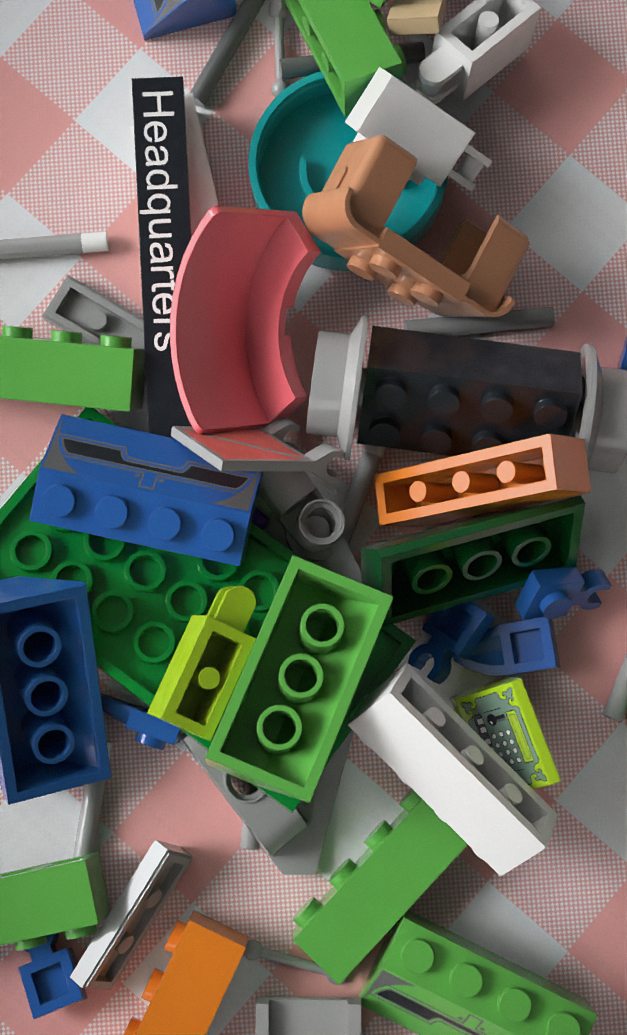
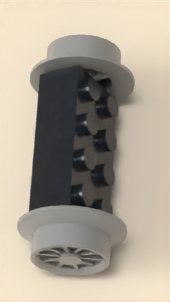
(463, 394)

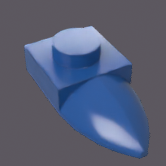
(515, 649)
(149, 729)

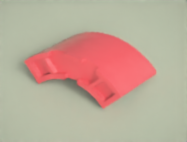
(231, 317)

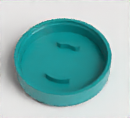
(297, 151)

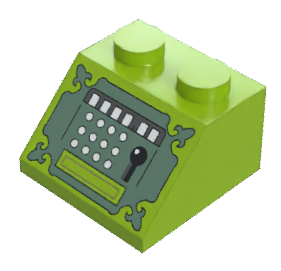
(507, 723)

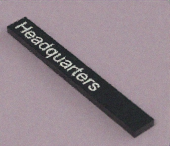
(163, 233)

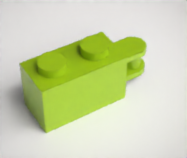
(207, 664)

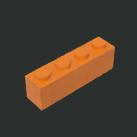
(483, 481)
(194, 981)

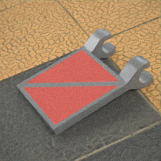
(259, 450)

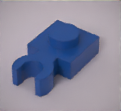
(554, 592)
(452, 632)
(49, 980)

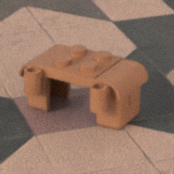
(352, 220)

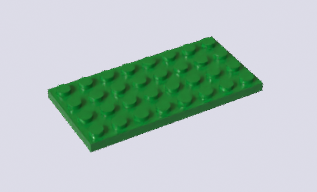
(148, 594)

